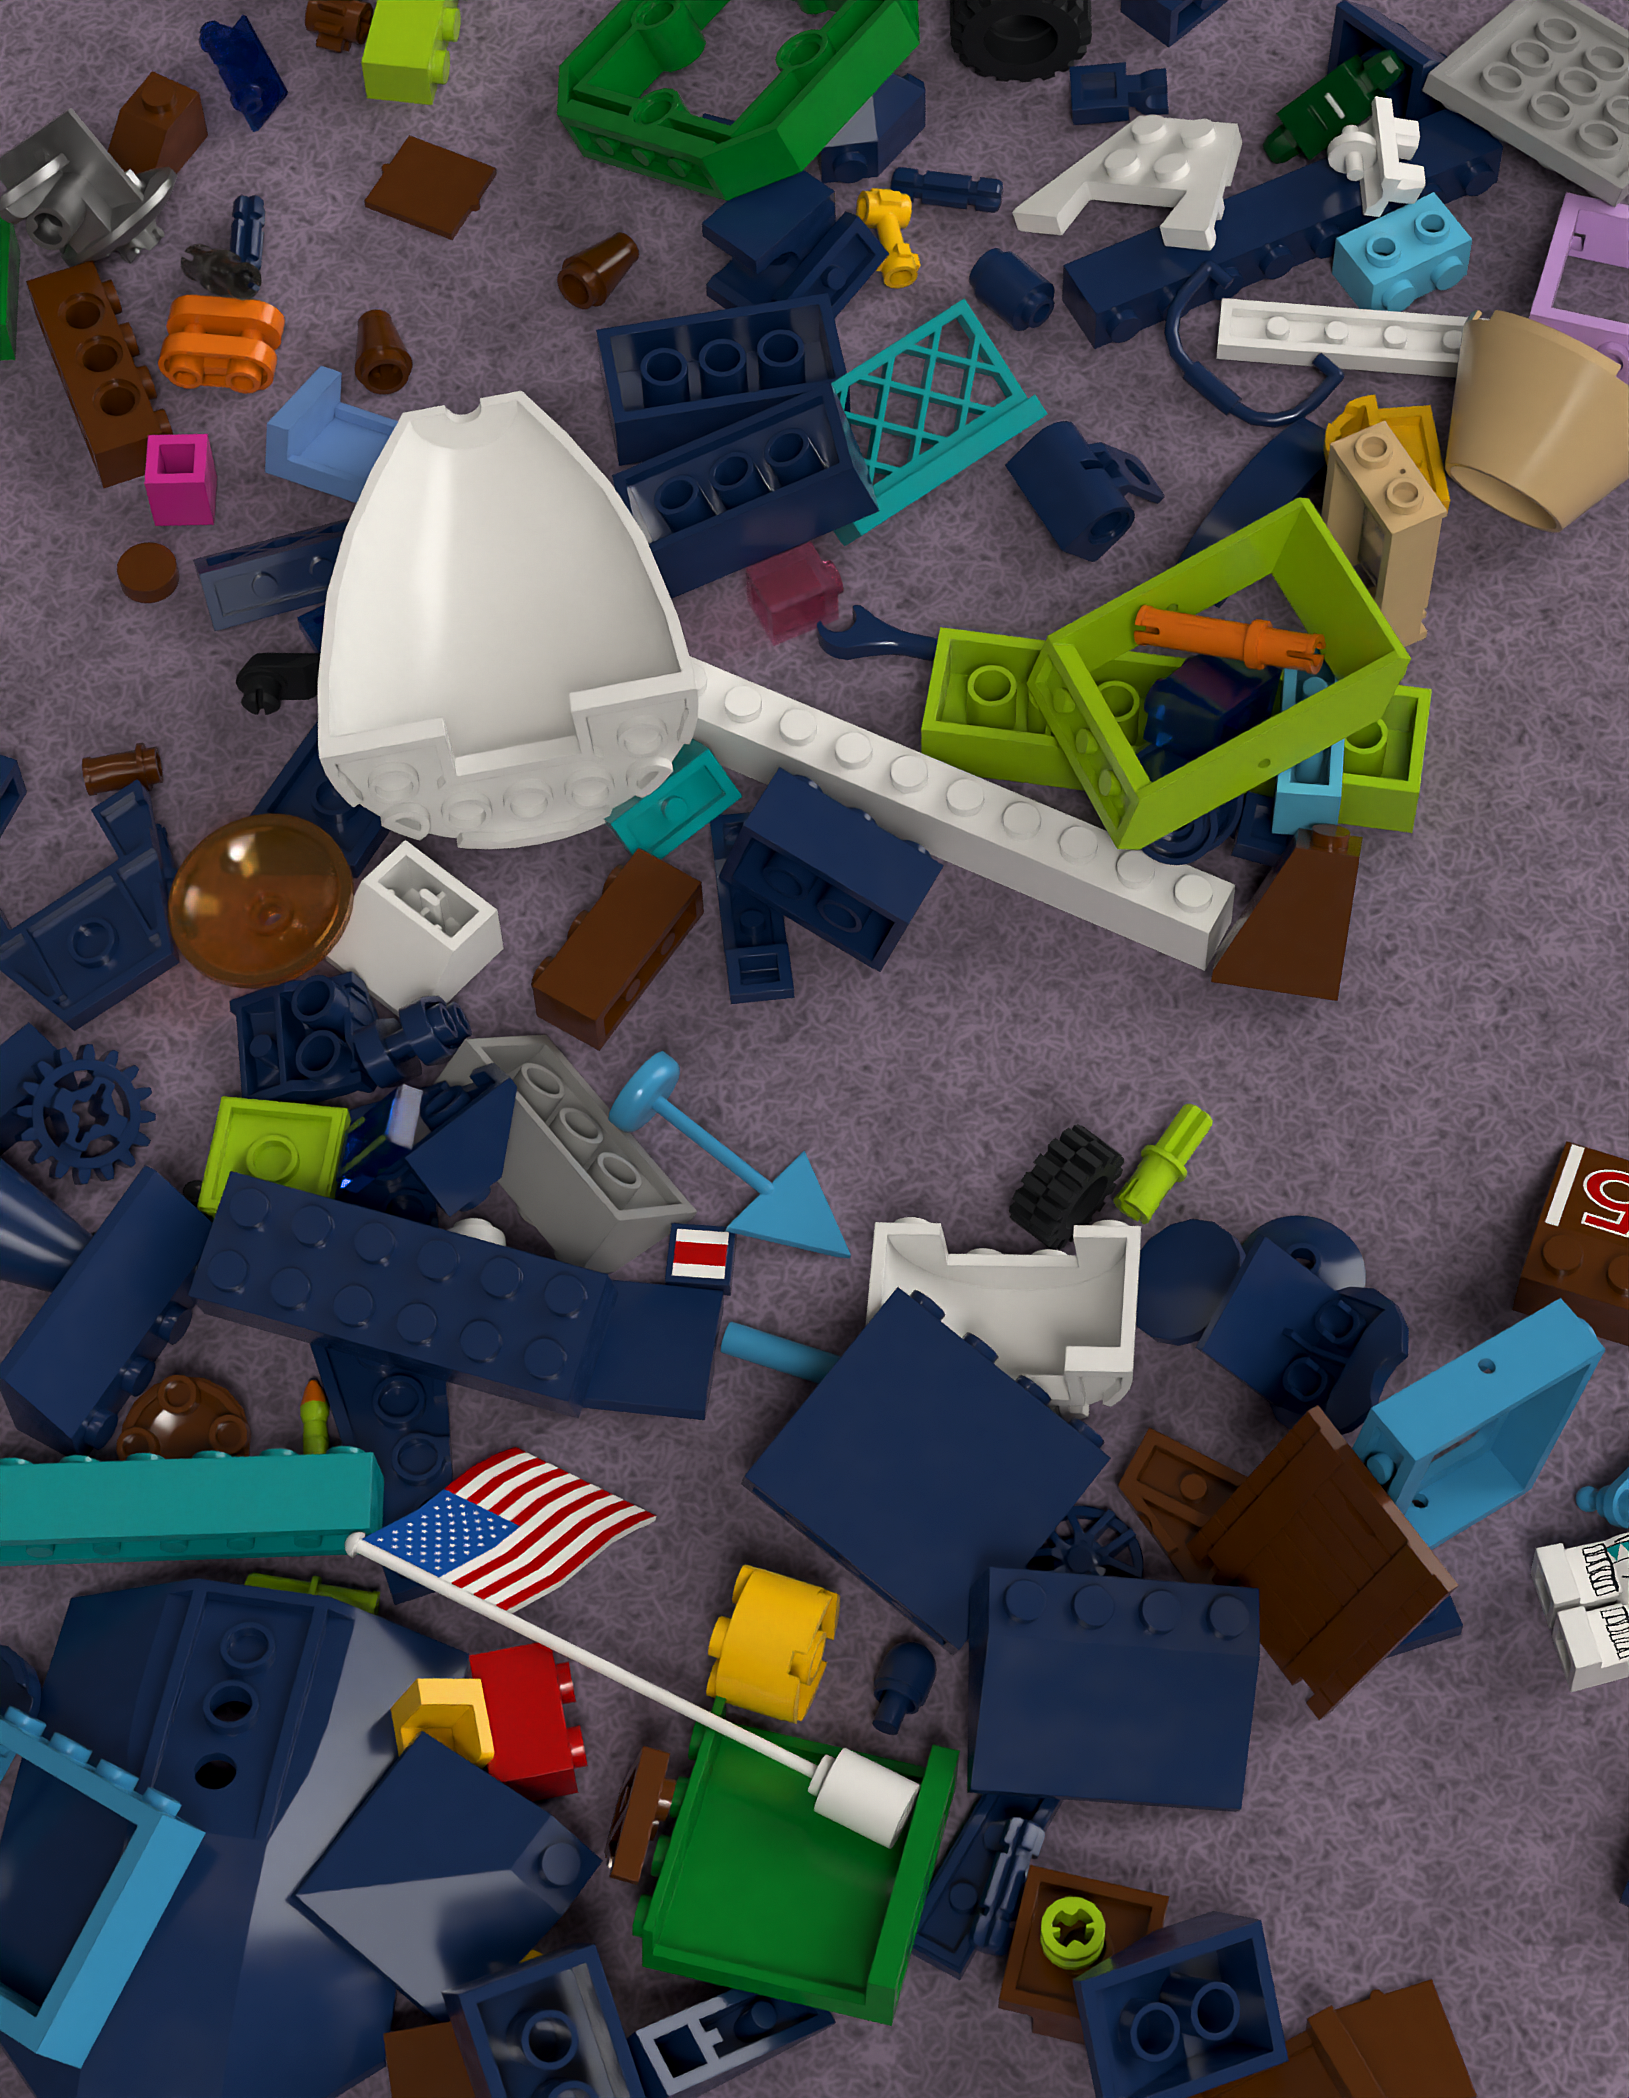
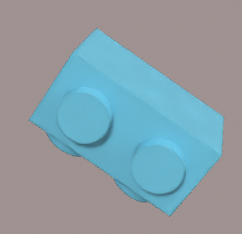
(1402, 256)

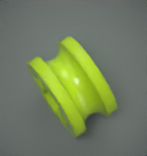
(1076, 1954)

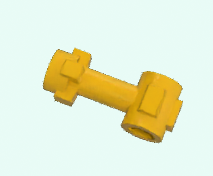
(888, 213)

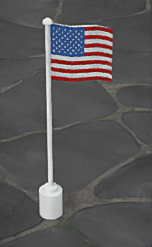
(524, 1530)

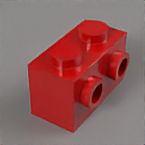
(527, 1720)

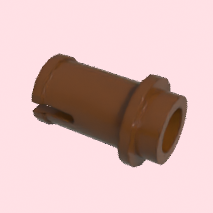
(121, 769)

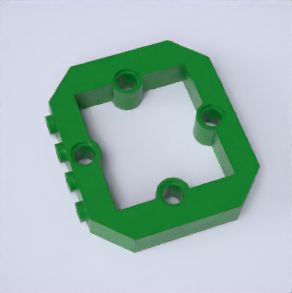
(818, 90)

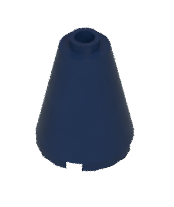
(35, 1234)

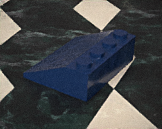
(1111, 1688)

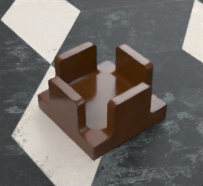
(1047, 1991)

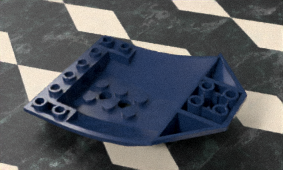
(237, 1977)

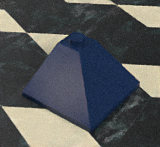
(444, 1875)

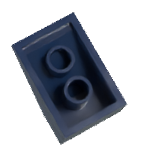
(1182, 2010)

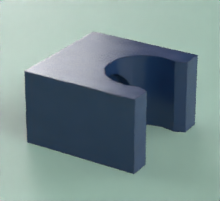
(767, 237)

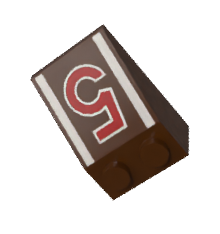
(1583, 1244)

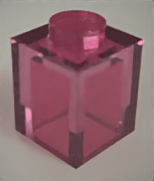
(793, 592)

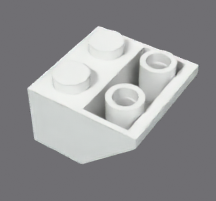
(416, 931)

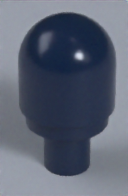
(902, 1684)

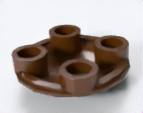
(183, 1419)

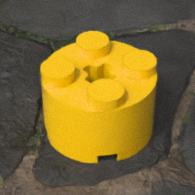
(772, 1644)

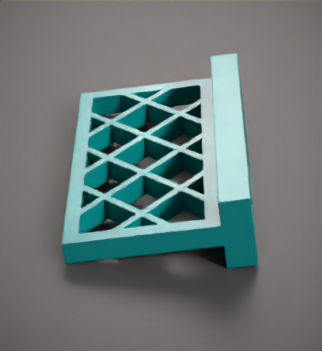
(949, 453)

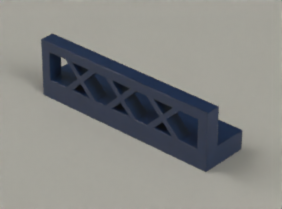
(270, 575)

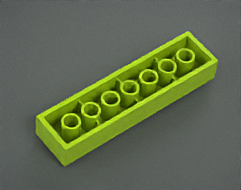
(991, 726)

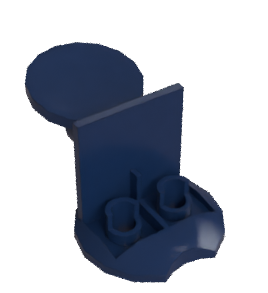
(1270, 1322)

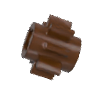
(338, 22)

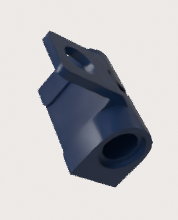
(1081, 488)

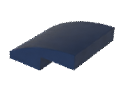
(658, 1351)

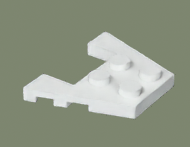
(1147, 164)

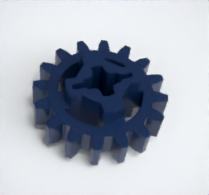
(108, 1125)

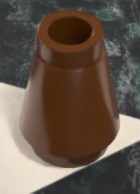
(597, 271)
(381, 354)

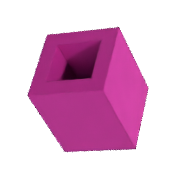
(181, 479)

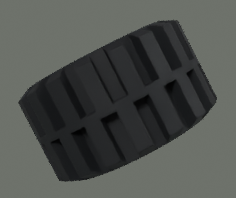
(1020, 36)

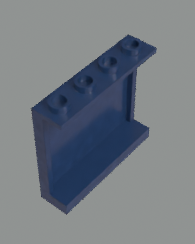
(925, 1465)

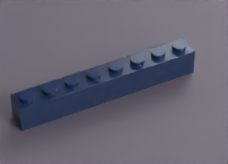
(1264, 233)

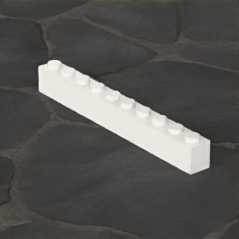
(966, 818)

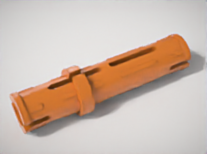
(1253, 643)

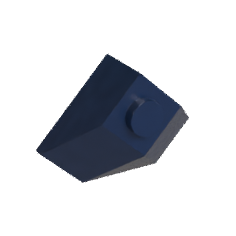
(876, 132)
(462, 1138)

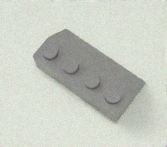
(568, 1165)

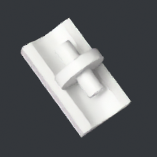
(1373, 157)

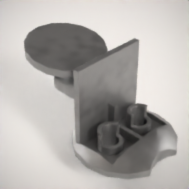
(80, 195)

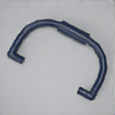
(1213, 388)

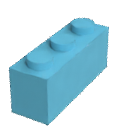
(1313, 788)

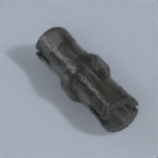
(221, 272)

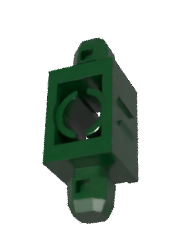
(1332, 104)

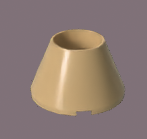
(1536, 421)

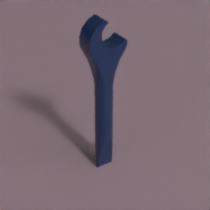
(874, 638)

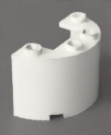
(1043, 1313)

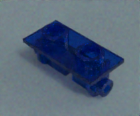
(244, 69)

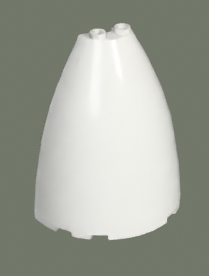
(497, 637)

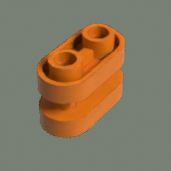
(221, 343)

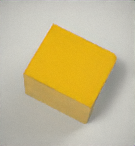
(450, 1713)

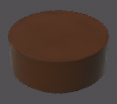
(148, 572)

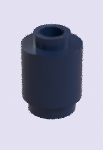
(1012, 289)

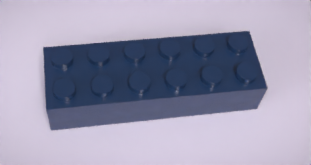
(404, 1294)

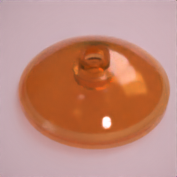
(242, 879)

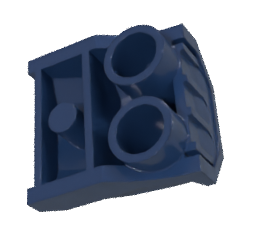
(301, 1040)

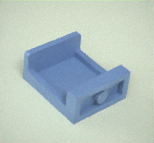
(324, 440)

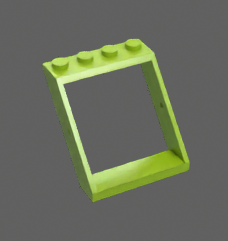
(1327, 600)

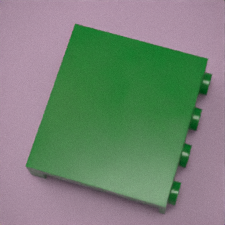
(783, 1897)

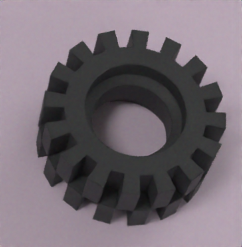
(1066, 1186)

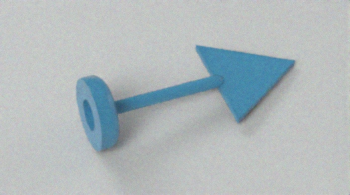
(785, 1212)

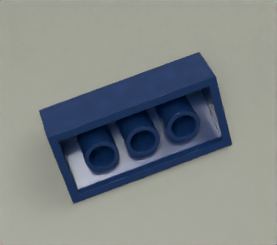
(749, 490)
(107, 1320)

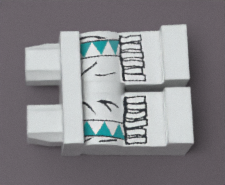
(1588, 1606)

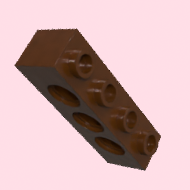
(98, 369)

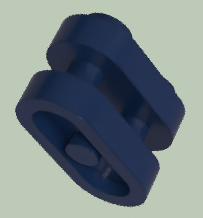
(427, 1033)

